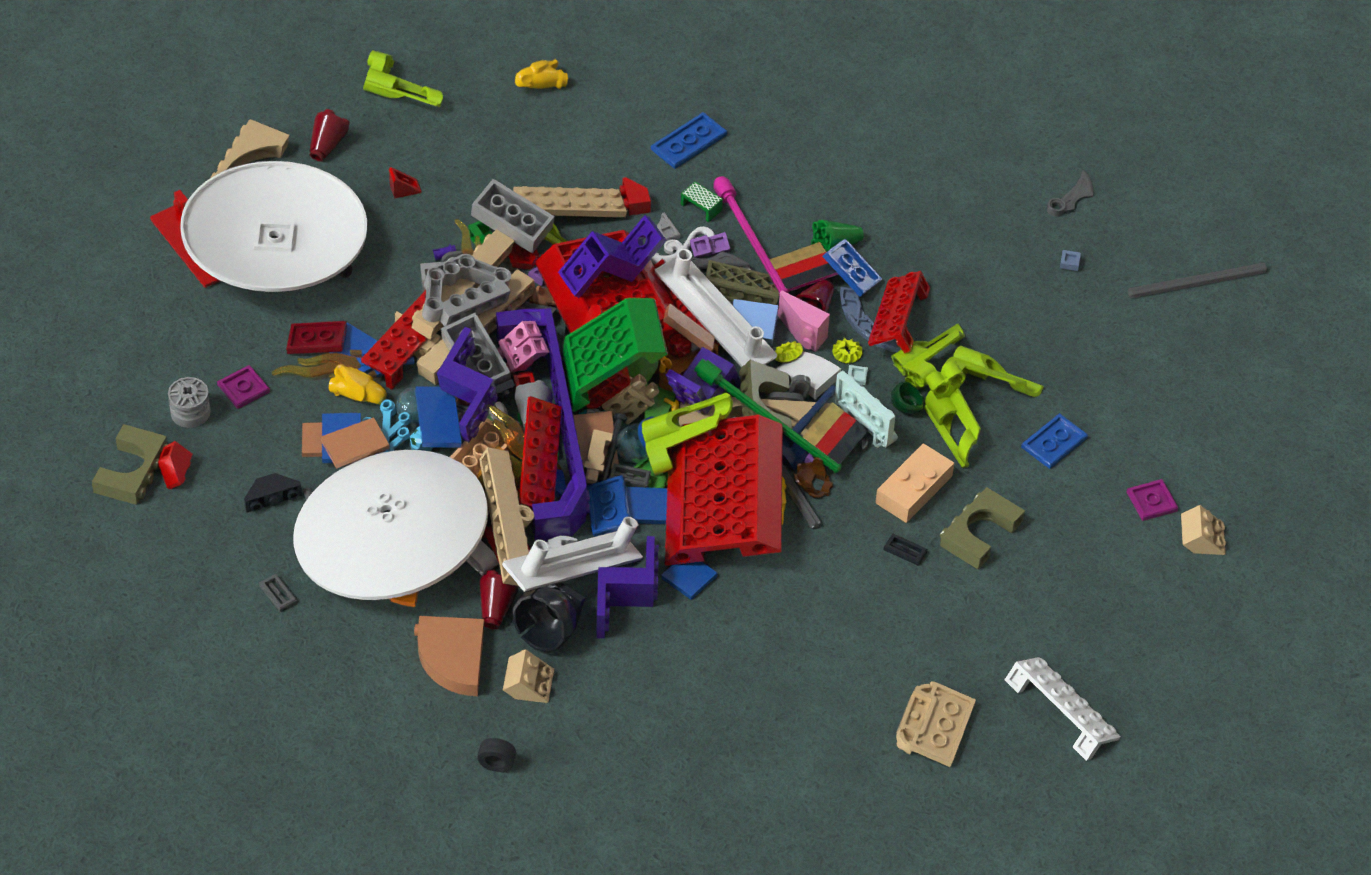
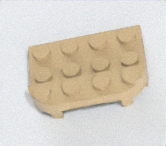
(934, 722)

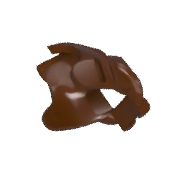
(808, 472)

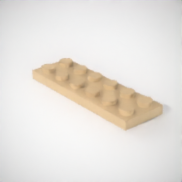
(575, 201)

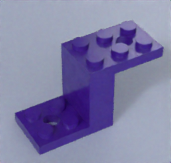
(619, 258)
(467, 385)
(693, 389)
(627, 586)

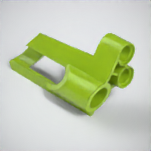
(383, 84)
(915, 363)
(983, 365)
(944, 402)
(665, 431)

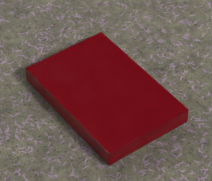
(316, 337)

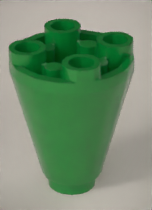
(832, 233)

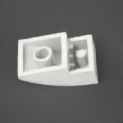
(818, 369)

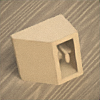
(1202, 532)
(528, 677)

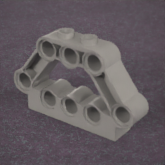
(490, 294)

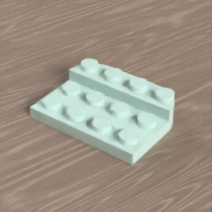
(865, 409)

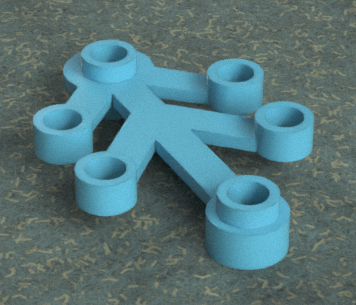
(388, 410)

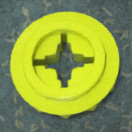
(788, 351)
(841, 353)

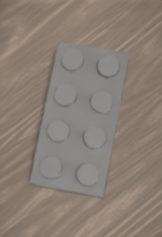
(512, 215)
(486, 356)

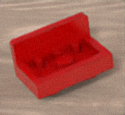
(522, 258)

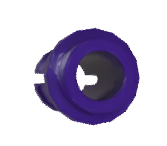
(438, 253)

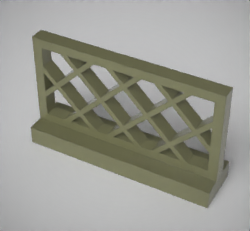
(733, 289)

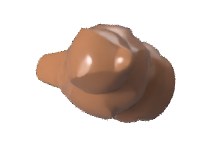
(542, 296)

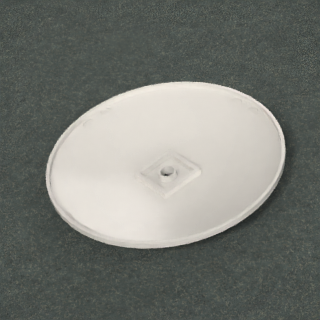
(239, 210)
(377, 555)

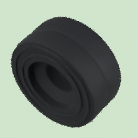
(496, 755)

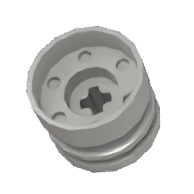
(189, 402)

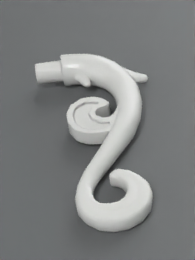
(672, 245)

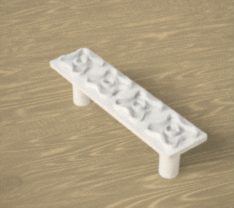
(714, 310)
(573, 560)

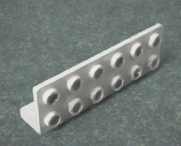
(1093, 727)

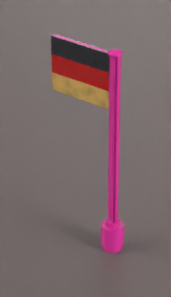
(788, 270)

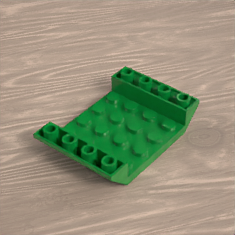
(611, 344)

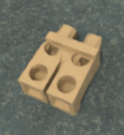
(633, 399)
(595, 455)

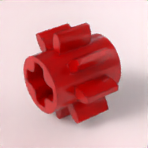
(679, 345)

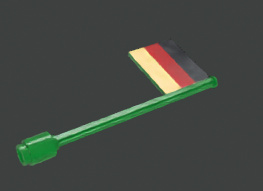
(828, 438)

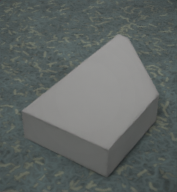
(667, 228)

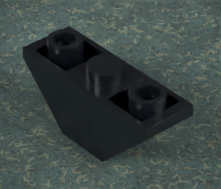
(271, 491)

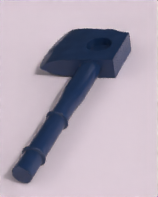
(793, 453)

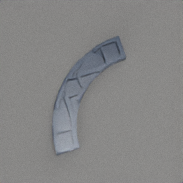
(858, 320)

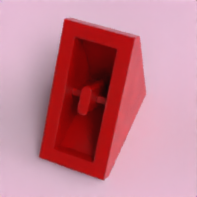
(402, 184)

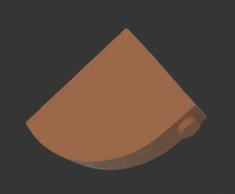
(451, 651)

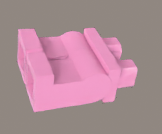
(522, 346)

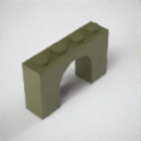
(762, 378)
(131, 486)
(987, 507)

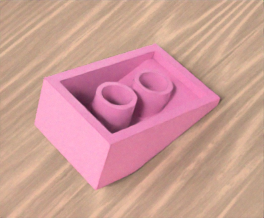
(804, 321)

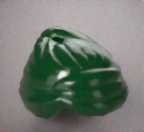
(907, 398)

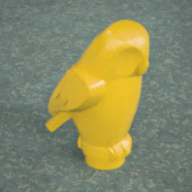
(541, 75)
(356, 385)

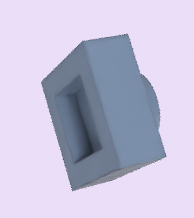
(1070, 260)

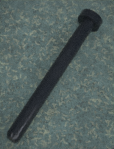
(620, 419)

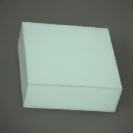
(858, 373)

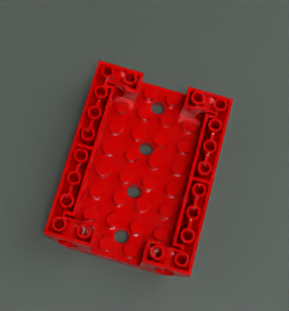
(603, 290)
(748, 483)

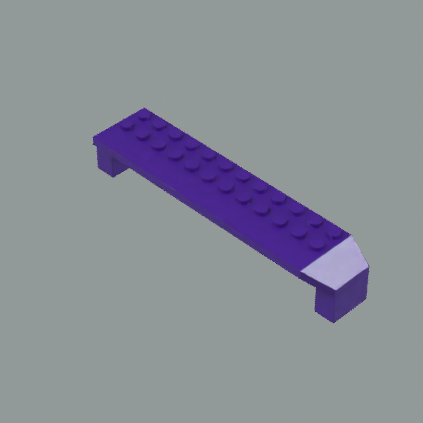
(569, 513)

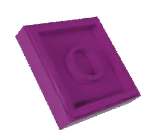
(243, 386)
(1152, 500)

